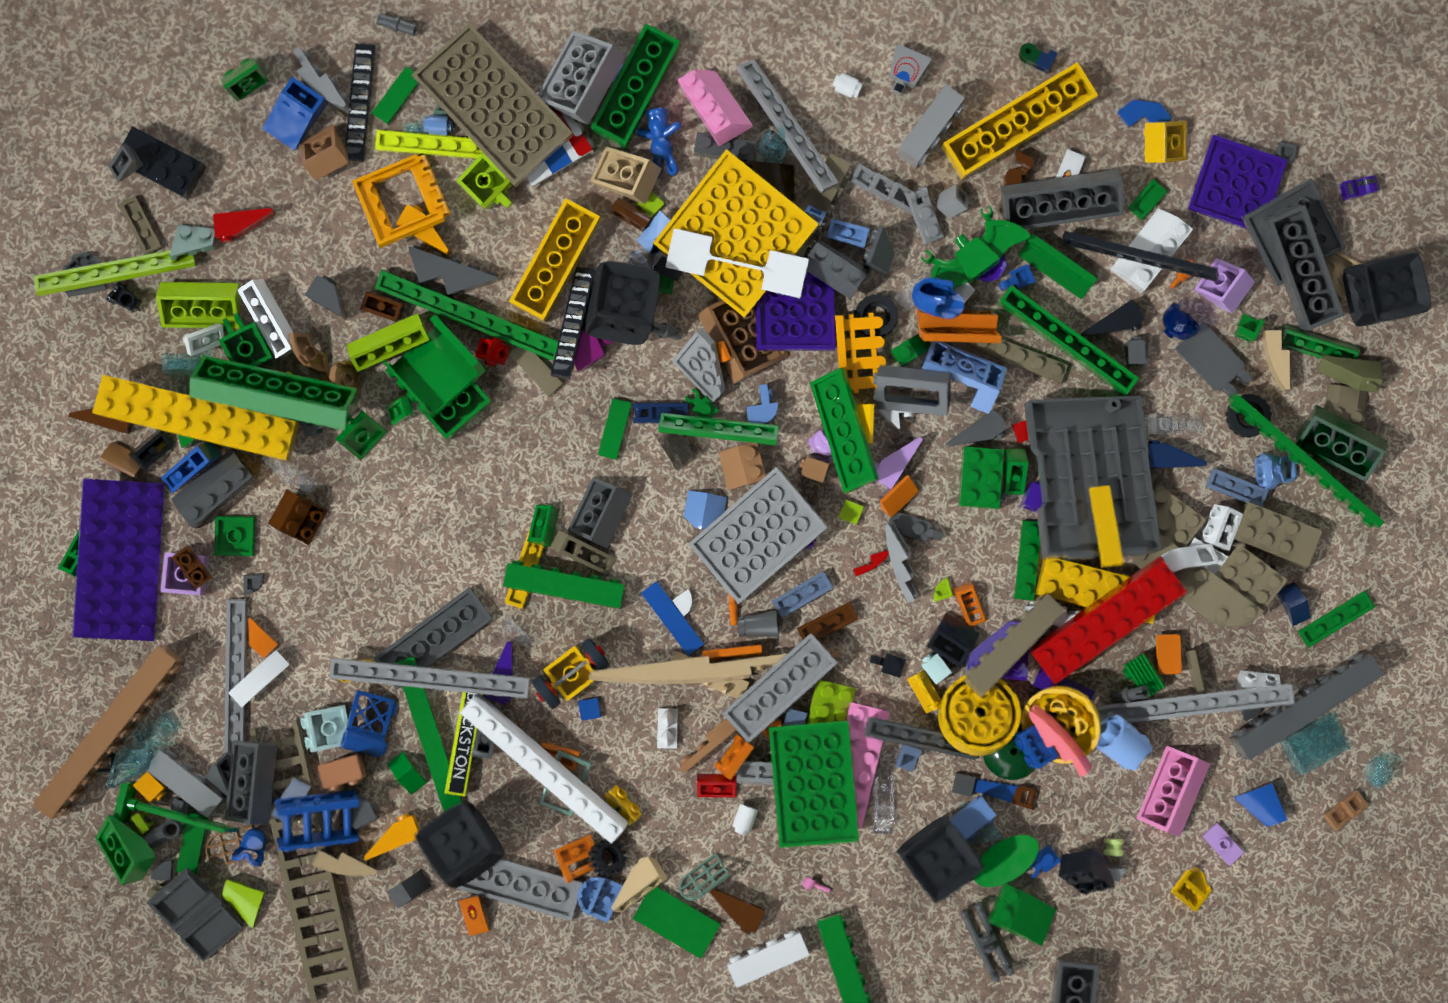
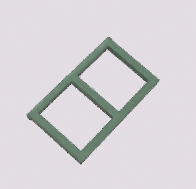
(575, 759)

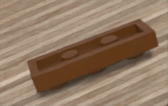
(829, 622)

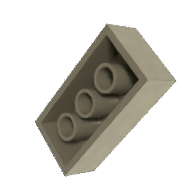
(1277, 535)

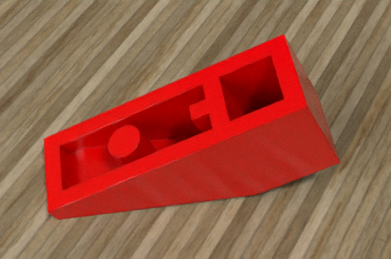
(236, 224)

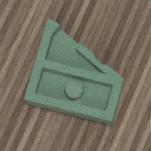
(192, 240)

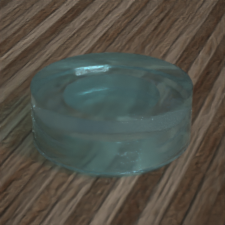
(412, 127)

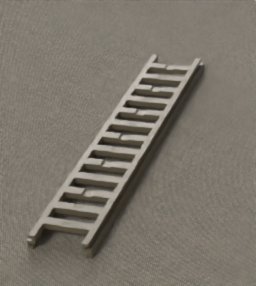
(333, 894)

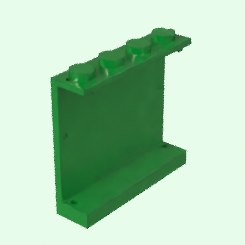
(435, 370)

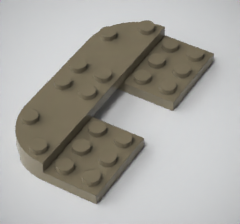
(1237, 590)

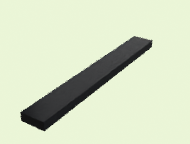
(1141, 256)

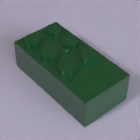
(1341, 443)

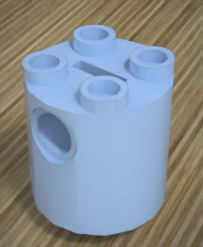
(1123, 742)

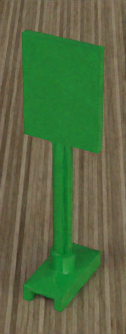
(127, 802)

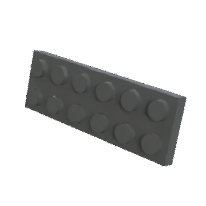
(439, 632)

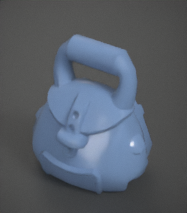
(1271, 470)

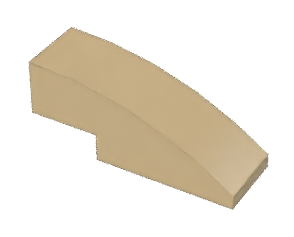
(1277, 359)
(341, 865)

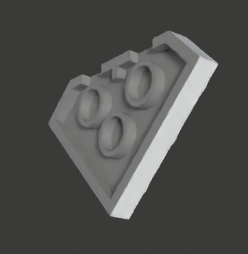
(701, 365)

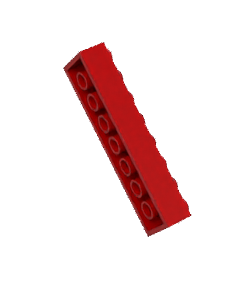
(1107, 620)

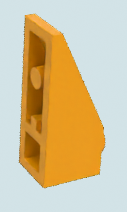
(428, 235)
(397, 835)

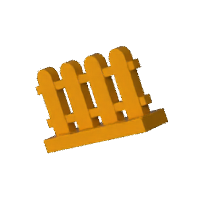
(856, 344)

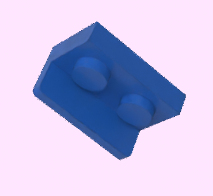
(1034, 748)

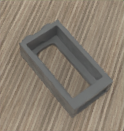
(913, 378)

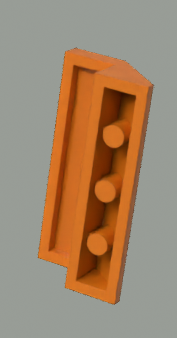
(969, 326)

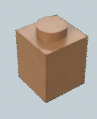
(813, 468)

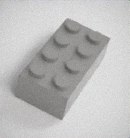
(930, 126)

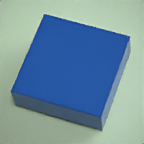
(589, 709)

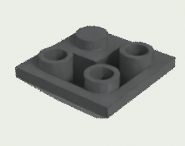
(880, 254)

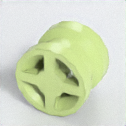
(1113, 847)

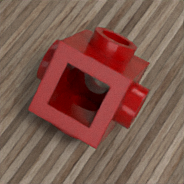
(492, 351)

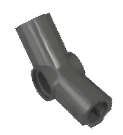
(162, 834)

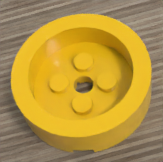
(976, 734)

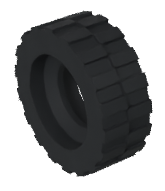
(884, 303)
(1244, 430)

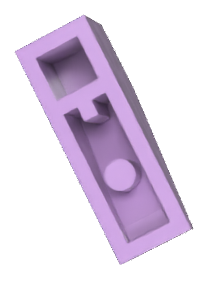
(892, 466)

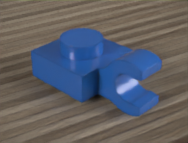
(1019, 278)

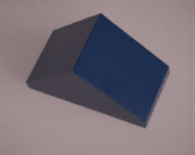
(1294, 604)

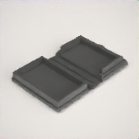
(195, 914)

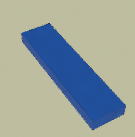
(672, 618)

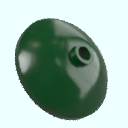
(1007, 765)

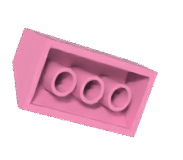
(714, 105)
(1173, 791)

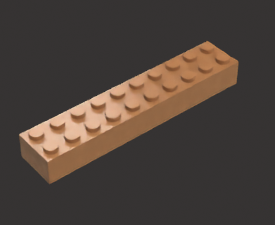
(108, 732)

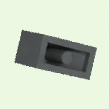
(364, 813)

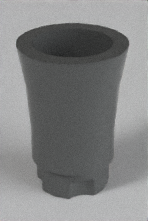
(759, 625)

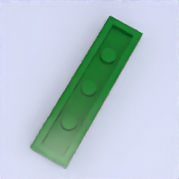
(1336, 619)

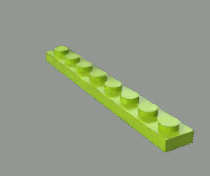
(110, 272)

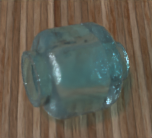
(1378, 772)

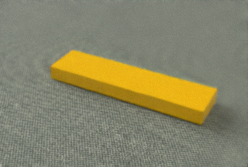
(1106, 526)
(530, 555)

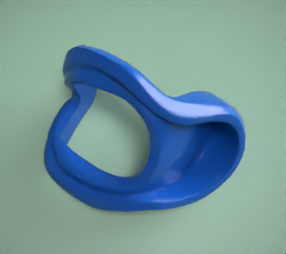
(255, 841)

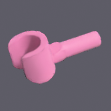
(808, 883)

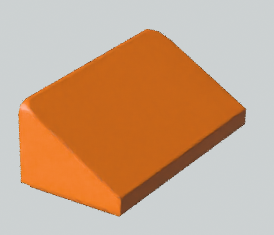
(898, 496)
(1168, 654)

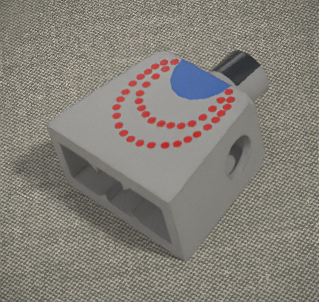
(907, 68)

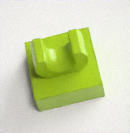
(138, 825)

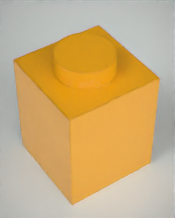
(150, 787)

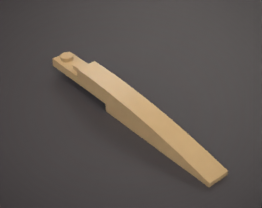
(687, 671)

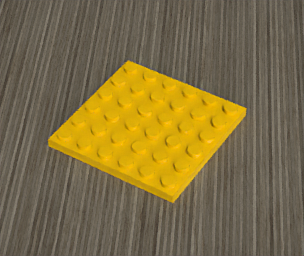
(746, 223)

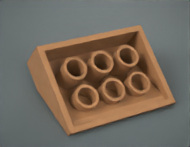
(739, 336)

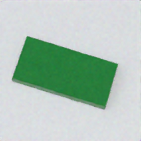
(676, 921)

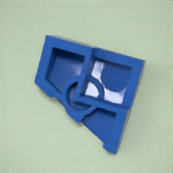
(1263, 804)

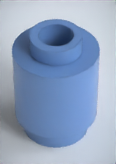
(437, 125)

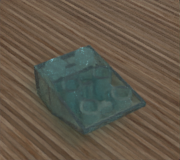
(1314, 744)

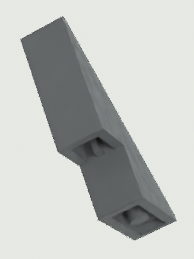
(456, 276)

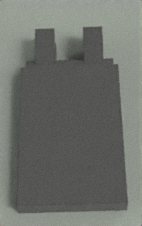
(1213, 360)

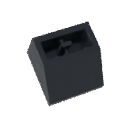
(952, 640)
(1086, 871)

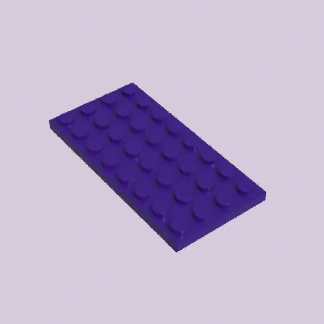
(118, 560)

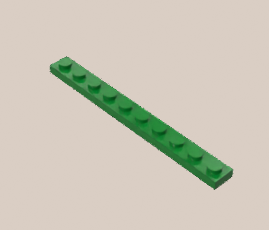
(467, 314)
(1298, 456)

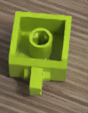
(486, 195)

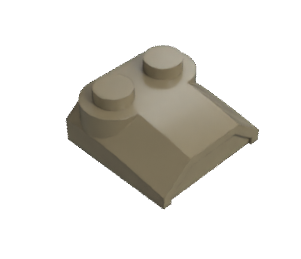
(1346, 403)

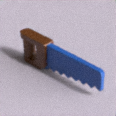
(1006, 792)

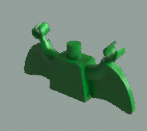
(980, 254)

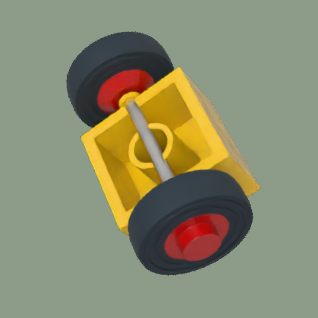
(570, 673)

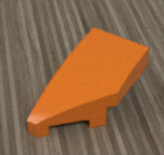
(259, 639)

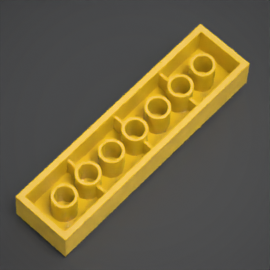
(1019, 121)

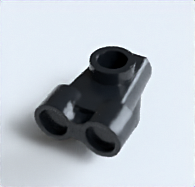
(120, 295)

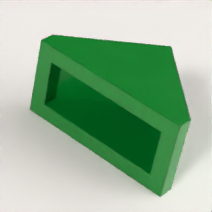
(406, 773)

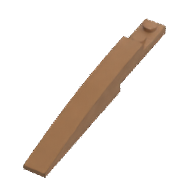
(715, 737)

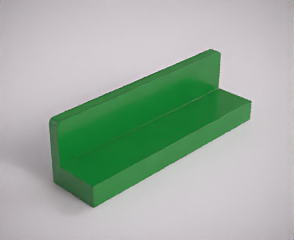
(1057, 266)

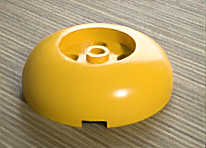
(1060, 700)

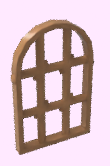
(221, 844)

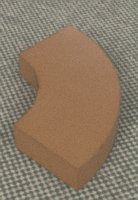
(308, 354)

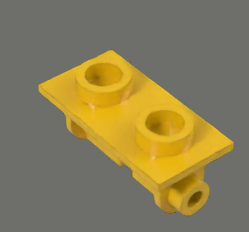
(925, 691)
(618, 798)

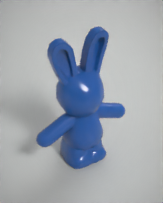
(661, 145)

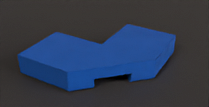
(1137, 109)

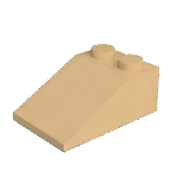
(626, 174)

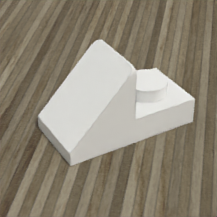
(893, 416)

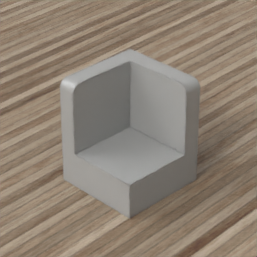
(952, 201)

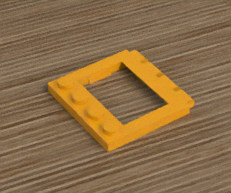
(376, 212)

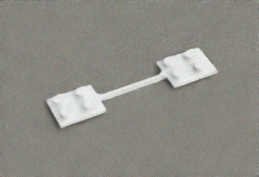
(782, 272)

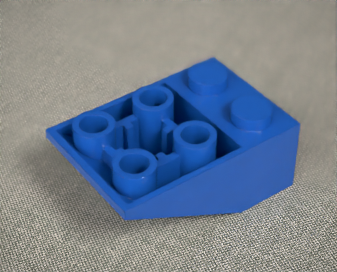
(294, 113)

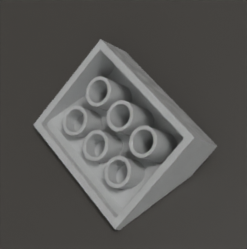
(581, 76)

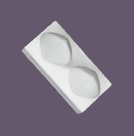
(203, 339)
(667, 728)

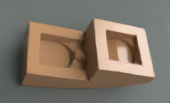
(1345, 810)

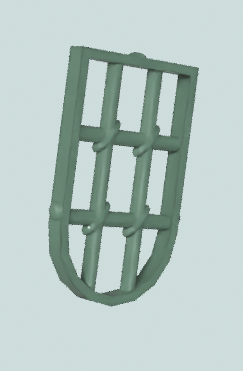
(710, 878)

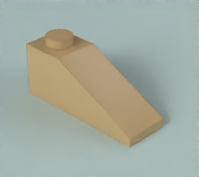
(640, 881)

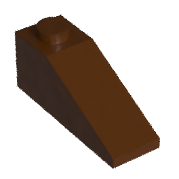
(88, 416)
(741, 912)

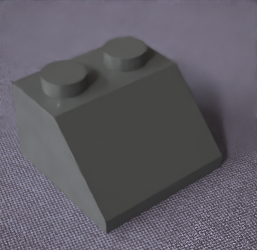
(326, 294)

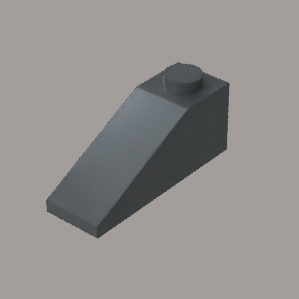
(984, 429)

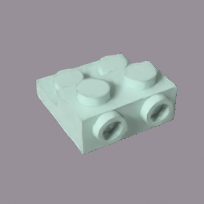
(324, 728)

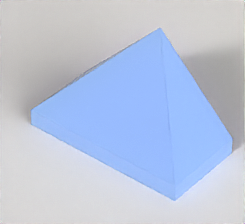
(653, 230)

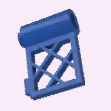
(365, 740)

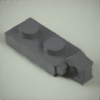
(915, 527)

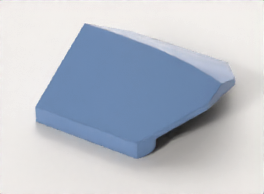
(703, 508)

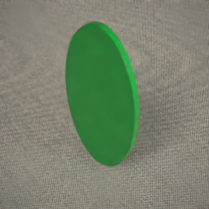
(1007, 860)

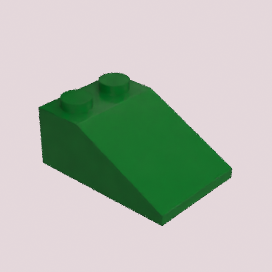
(244, 79)
(124, 850)
(1021, 914)

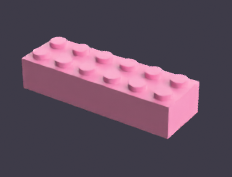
(864, 753)

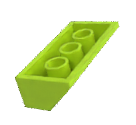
(197, 304)

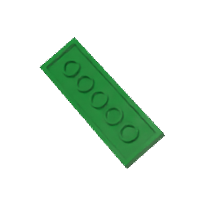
(844, 430)

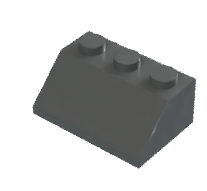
(836, 269)
(600, 512)

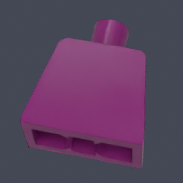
(589, 351)

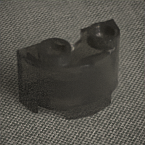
(678, 449)

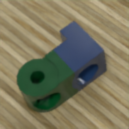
(1036, 57)

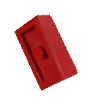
(716, 786)

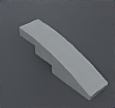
(881, 187)
(898, 555)

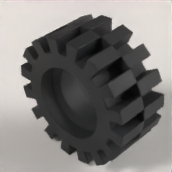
(599, 865)

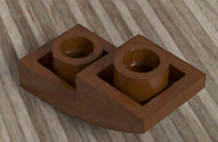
(191, 566)

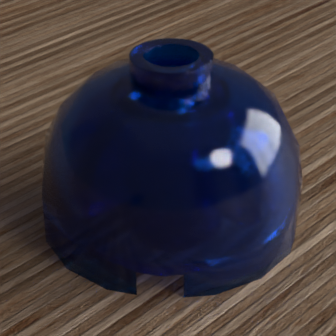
(1179, 323)

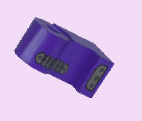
(1359, 188)

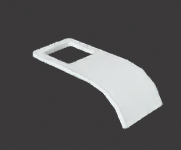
(1187, 557)

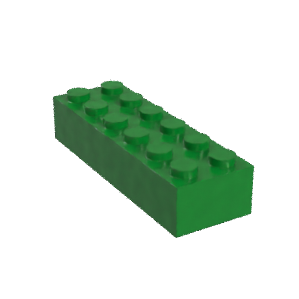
(636, 86)

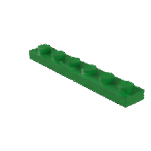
(718, 429)

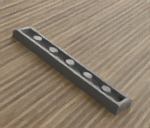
(910, 736)

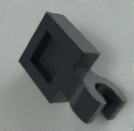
(890, 665)

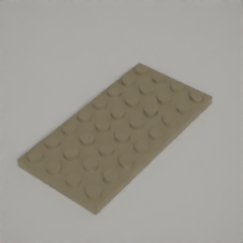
(492, 104)

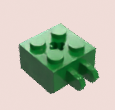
(250, 334)

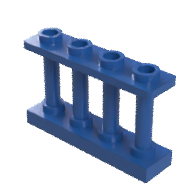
(314, 803)

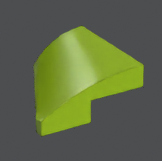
(243, 900)

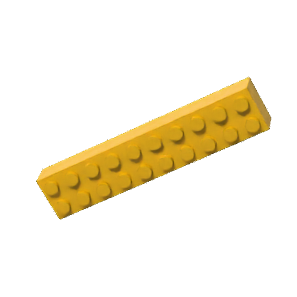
(196, 418)

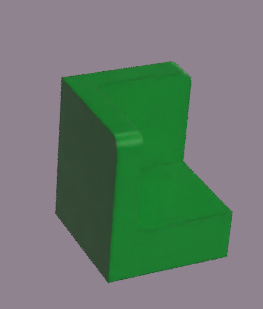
(1248, 328)

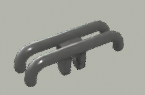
(987, 942)

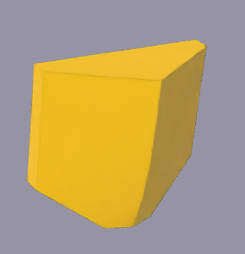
(1192, 888)

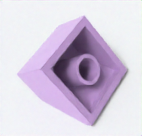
(1228, 289)

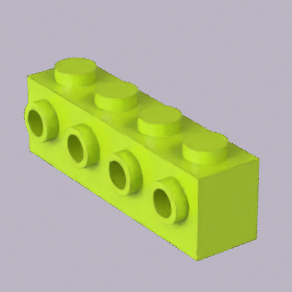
(387, 342)

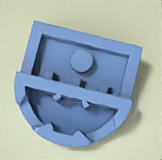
(598, 896)

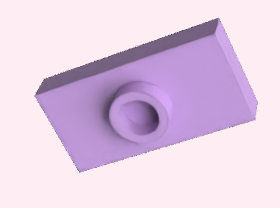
(1222, 844)

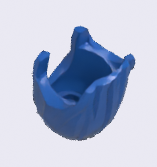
(937, 298)

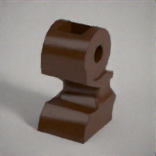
(1015, 176)

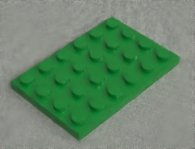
(814, 784)

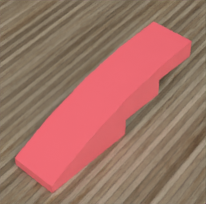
(1055, 734)

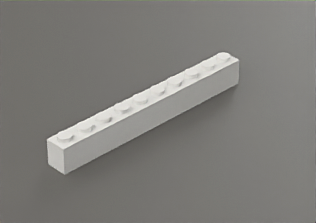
(544, 767)

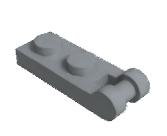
(924, 215)

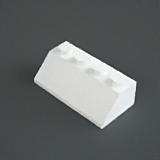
(1160, 235)

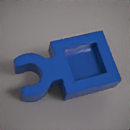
(1045, 860)

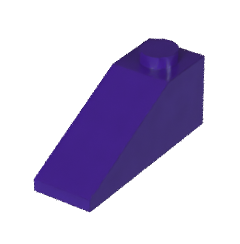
(503, 667)

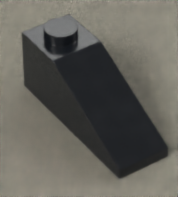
(1119, 321)

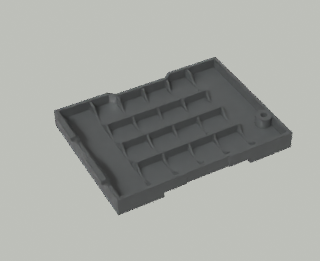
(1088, 446)

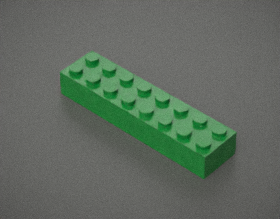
(273, 392)

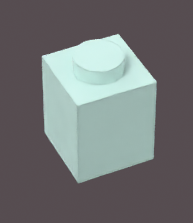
(935, 667)

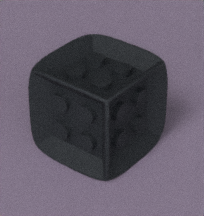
(1387, 289)
(622, 303)
(459, 845)
(940, 859)

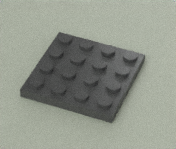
(1324, 227)

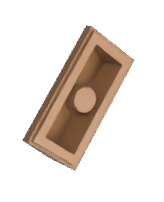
(118, 457)

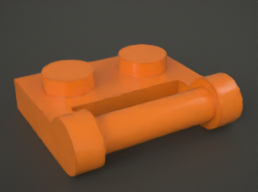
(734, 757)
(573, 853)

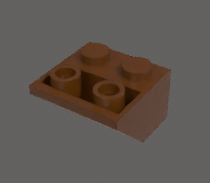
(297, 517)

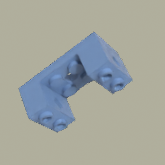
(981, 373)

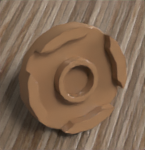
(344, 374)

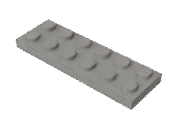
(779, 688)
(527, 888)

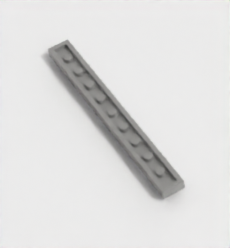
(429, 678)
(1200, 704)

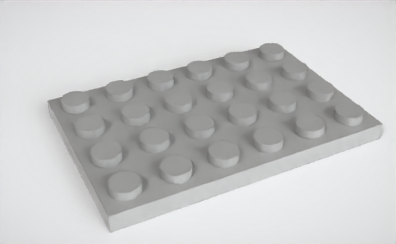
(758, 535)

